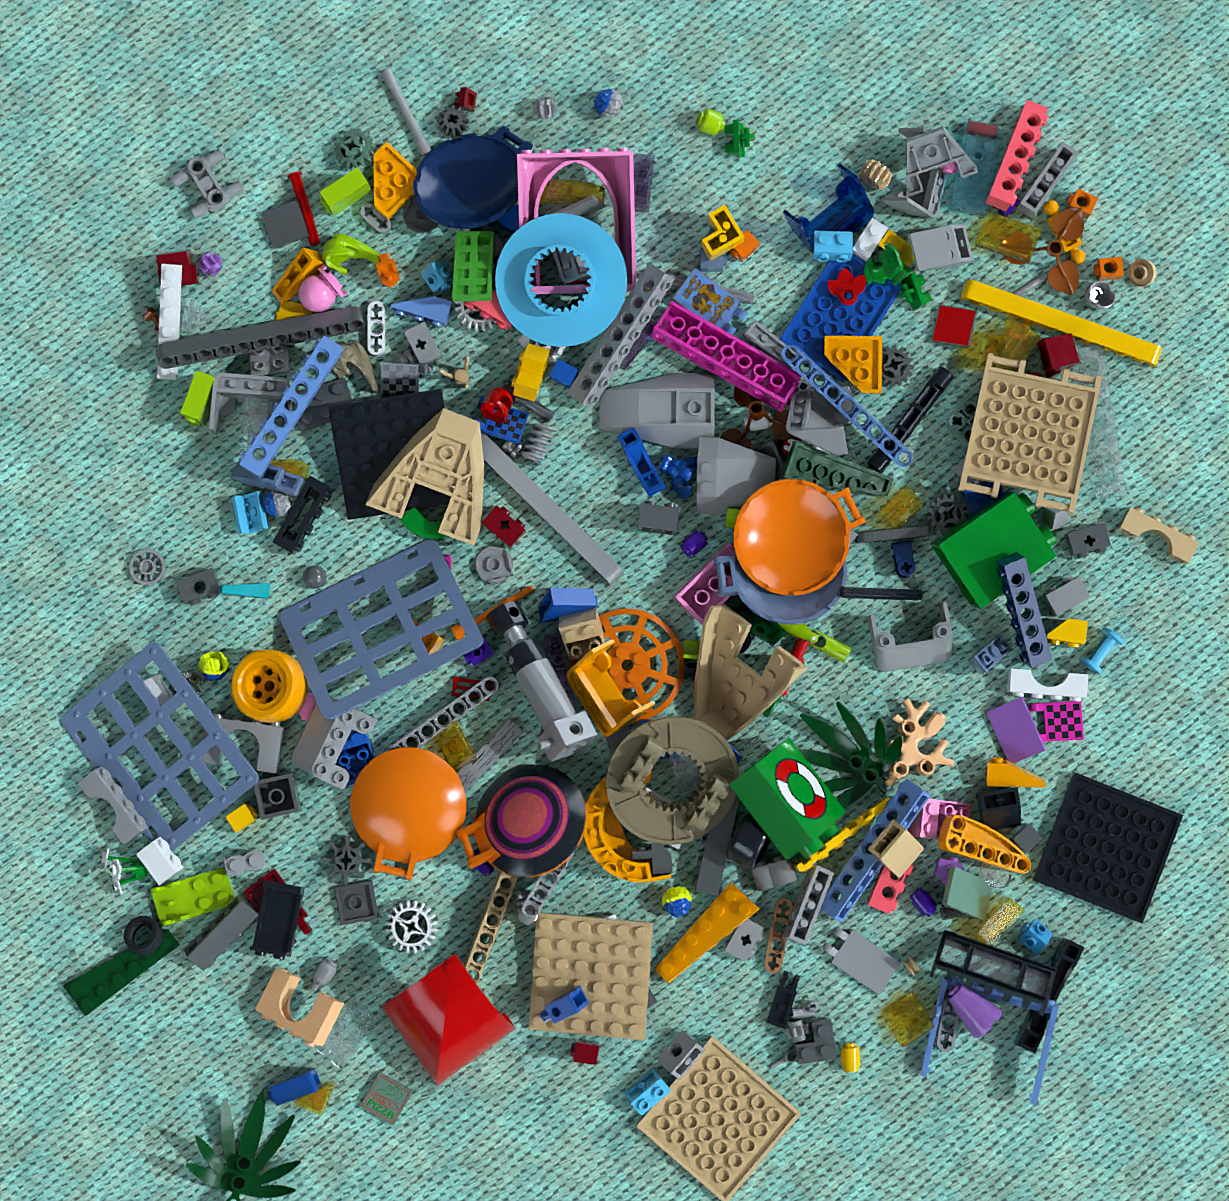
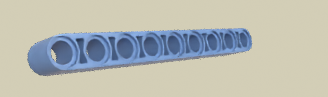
(837, 402)

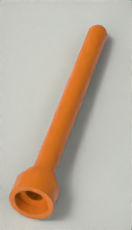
(458, 630)

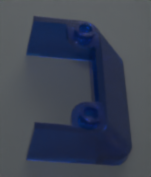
(846, 214)

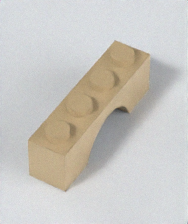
(1180, 546)

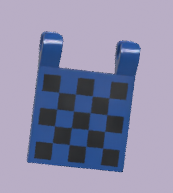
(509, 430)

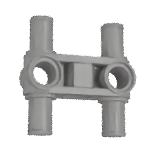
(207, 183)

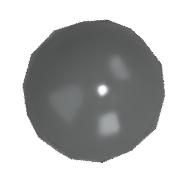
(314, 577)

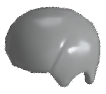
(1105, 293)

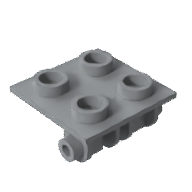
(270, 361)

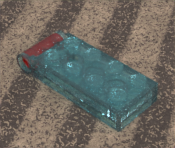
(972, 191)

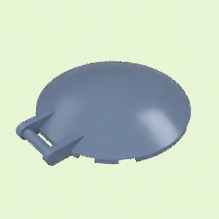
(777, 607)

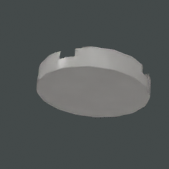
(499, 565)

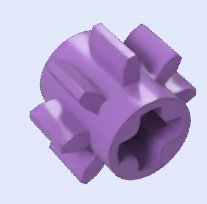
(210, 264)

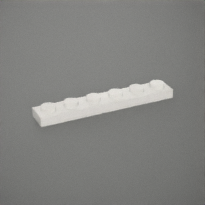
(169, 312)

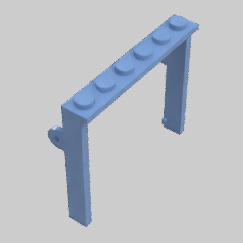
(997, 995)

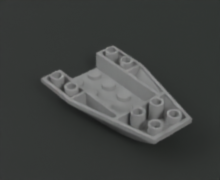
(662, 409)

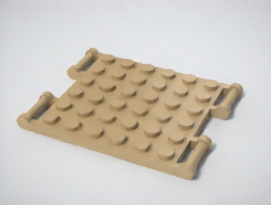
(1030, 433)

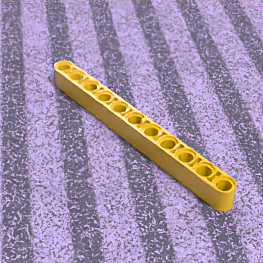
(1060, 321)

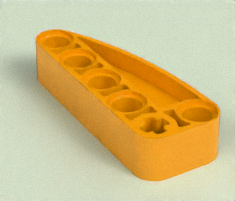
(980, 838)

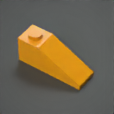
(303, 266)
(1008, 774)

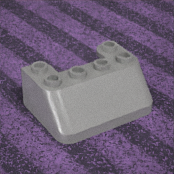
(323, 742)

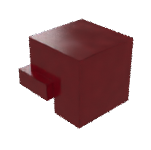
(183, 258)
(1057, 354)

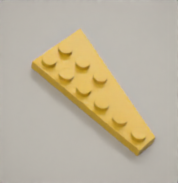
(837, 840)

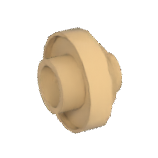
(1144, 270)

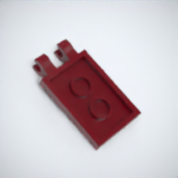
(255, 894)

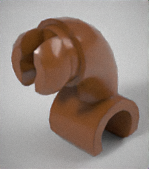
(150, 314)

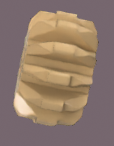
(875, 174)

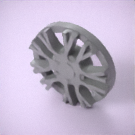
(147, 567)

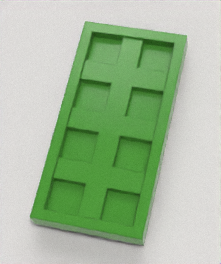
(473, 266)

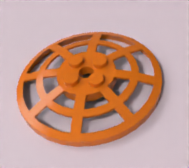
(641, 659)

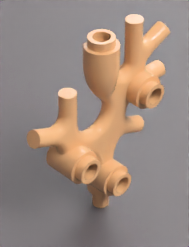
(909, 753)

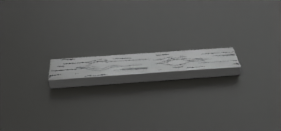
(489, 753)

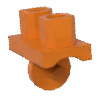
(387, 270)

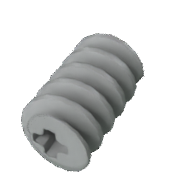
(538, 443)

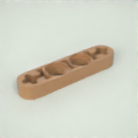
(774, 934)

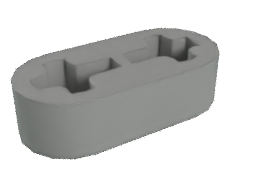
(373, 221)

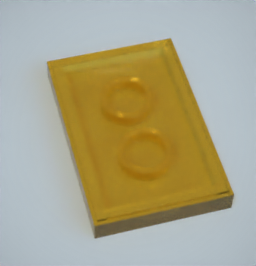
(1008, 237)

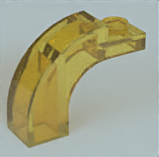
(570, 191)

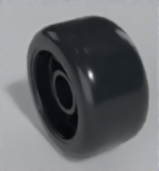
(748, 843)

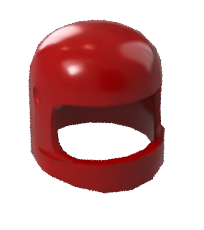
(497, 398)

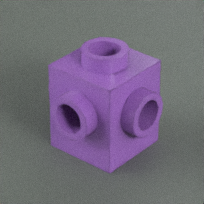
(942, 866)

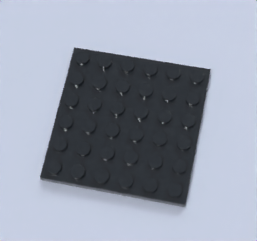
(370, 438)
(1108, 847)

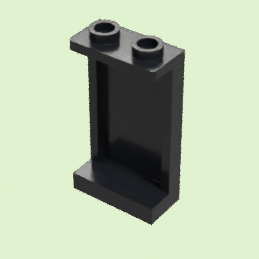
(277, 919)

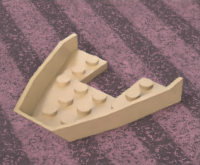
(446, 459)
(725, 688)

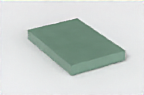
(967, 893)

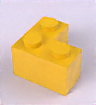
(726, 234)
(530, 371)

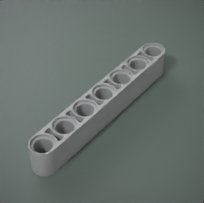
(450, 712)

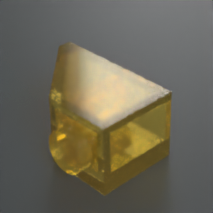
(293, 466)

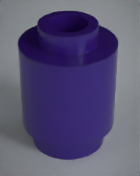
(694, 543)
(923, 902)

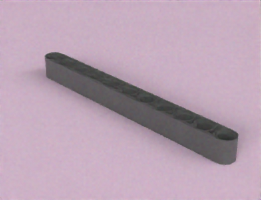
(259, 337)

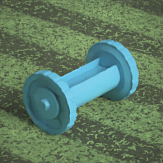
(1101, 650)

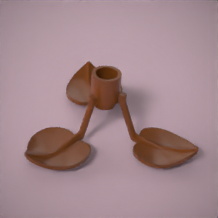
(1066, 275)

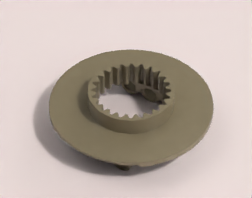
(634, 762)

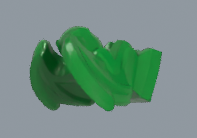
(890, 267)

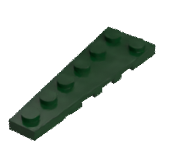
(826, 469)
(106, 980)

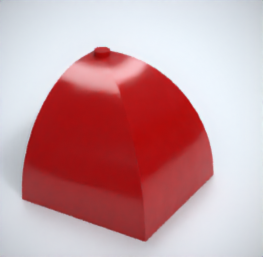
(447, 1019)

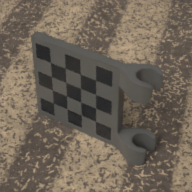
(401, 377)

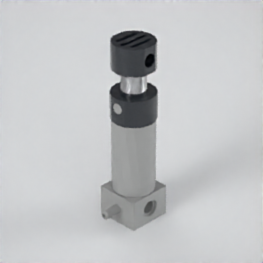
(564, 729)

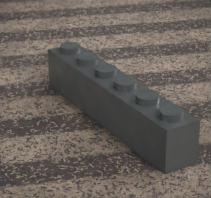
(714, 854)

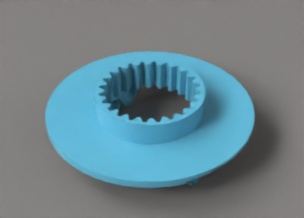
(582, 239)

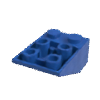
(355, 755)

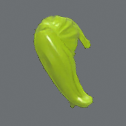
(344, 247)

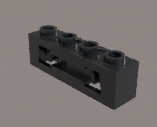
(306, 526)

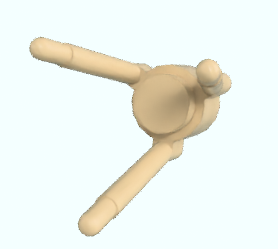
(460, 376)

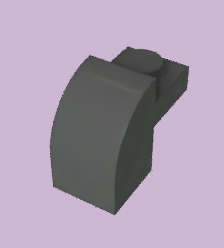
(660, 858)

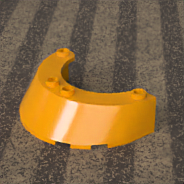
(608, 843)

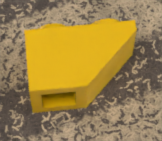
(1070, 632)

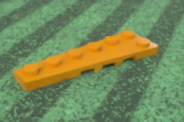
(719, 920)

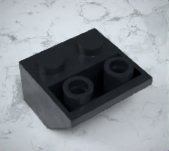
(1000, 808)

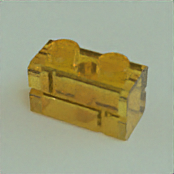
(900, 507)

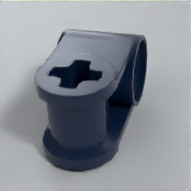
(903, 555)

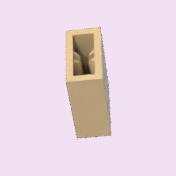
(896, 848)

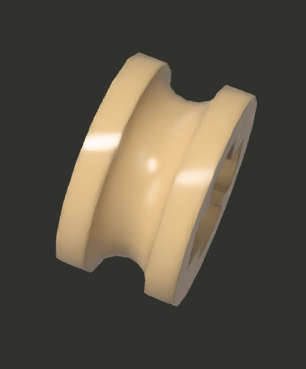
(911, 966)

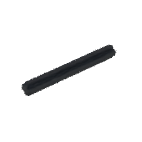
(880, 593)

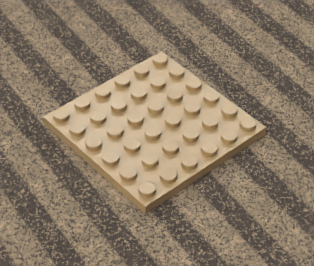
(603, 958)
(719, 1120)

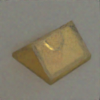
(456, 746)
(317, 1101)

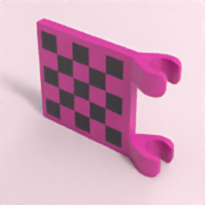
(1061, 720)

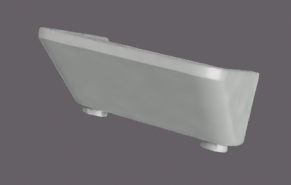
(815, 420)

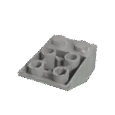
(941, 248)

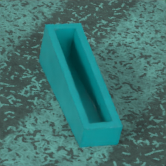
(248, 590)

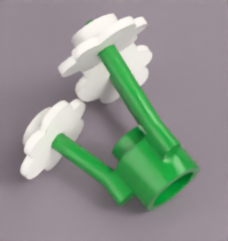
(136, 869)

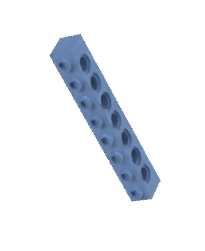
(322, 346)
(851, 869)

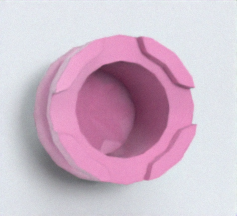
(319, 291)

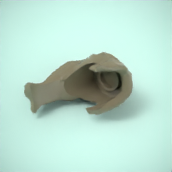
(355, 356)

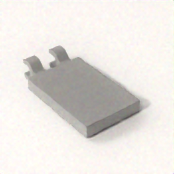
(863, 960)

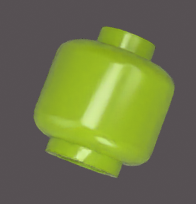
(710, 122)

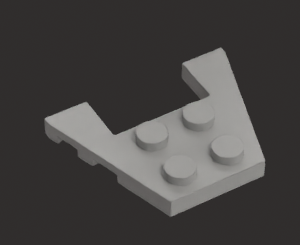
(932, 151)

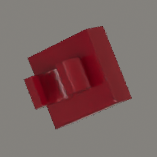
(467, 99)

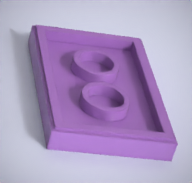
(1016, 730)

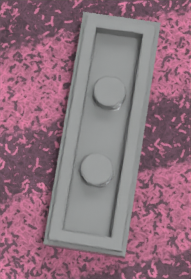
(767, 342)

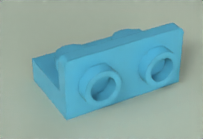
(647, 1091)

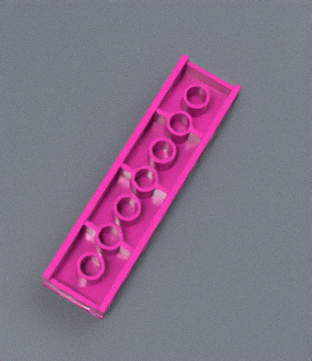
(726, 356)

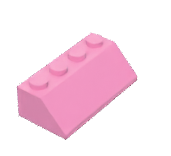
(701, 589)

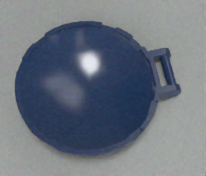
(470, 179)

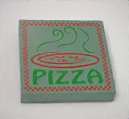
(386, 1098)

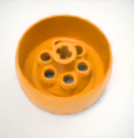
(288, 692)

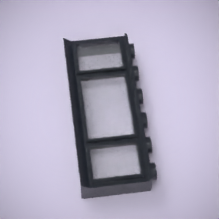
(994, 969)

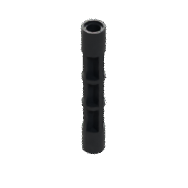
(913, 416)

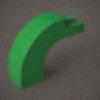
(422, 527)

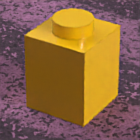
(242, 817)

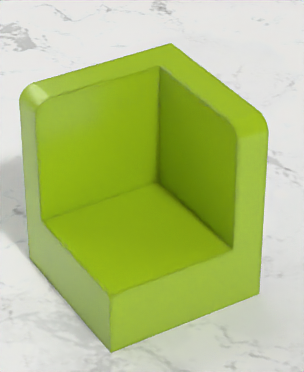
(691, 649)

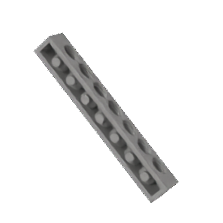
(622, 327)

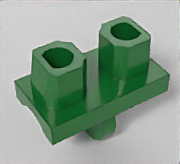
(741, 138)
(913, 292)

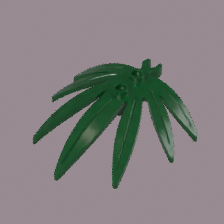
(863, 764)
(241, 1171)

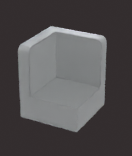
(1052, 518)

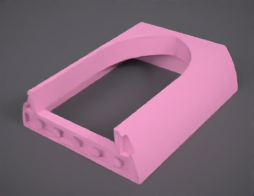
(616, 174)

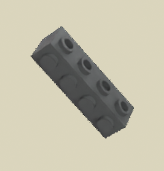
(221, 933)

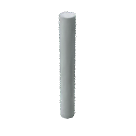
(1030, 285)

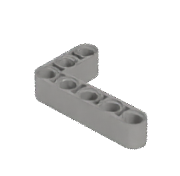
(542, 889)

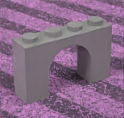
(269, 738)

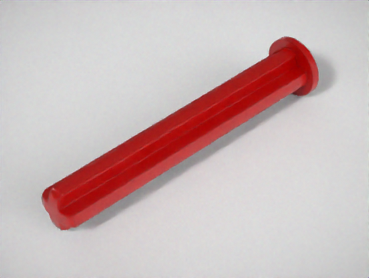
(301, 196)

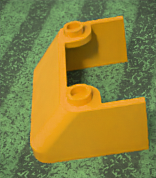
(600, 693)

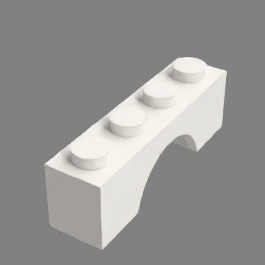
(1023, 682)

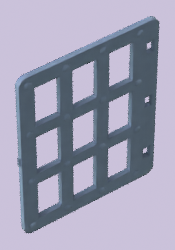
(344, 593)
(103, 755)

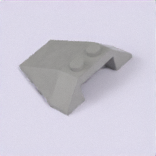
(729, 474)

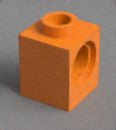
(1089, 200)
(746, 248)
(1116, 265)

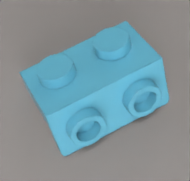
(833, 246)
(250, 513)

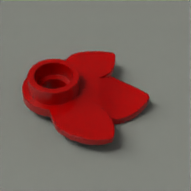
(847, 284)

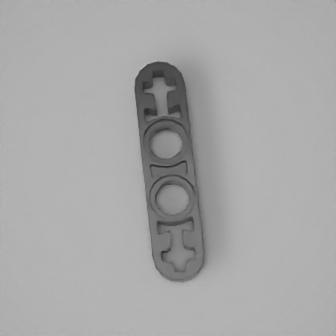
(894, 534)

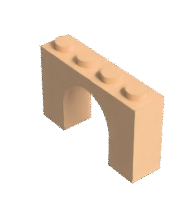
(275, 1006)

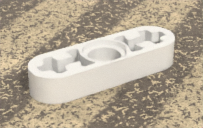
(371, 342)

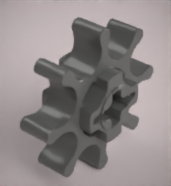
(357, 860)

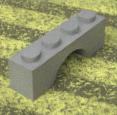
(128, 821)

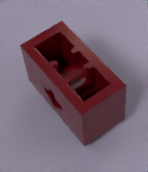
(508, 536)
(585, 1051)

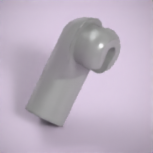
(805, 1011)

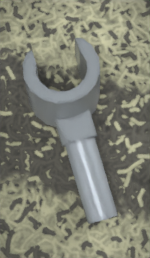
(782, 1060)

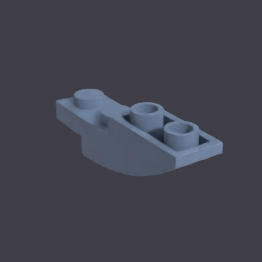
(273, 478)

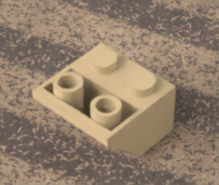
(581, 632)

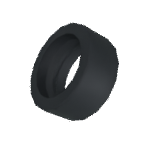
(131, 929)

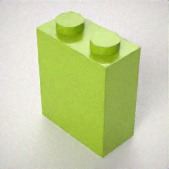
(344, 192)
(198, 399)

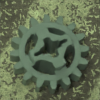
(354, 148)

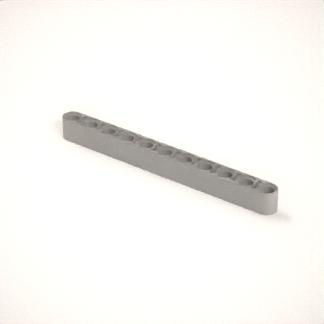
(549, 511)

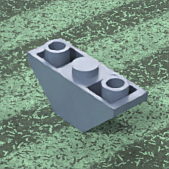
(989, 655)

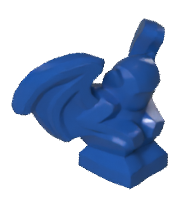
(681, 472)

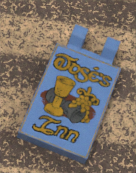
(709, 300)

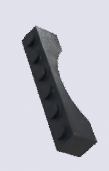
(1034, 1025)

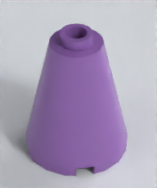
(973, 1010)

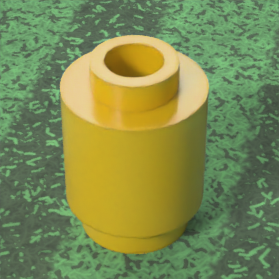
(850, 1057)

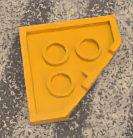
(391, 180)
(858, 360)

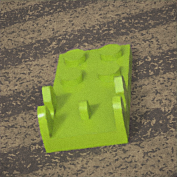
(192, 896)

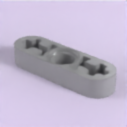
(954, 1029)

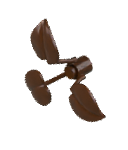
(756, 413)

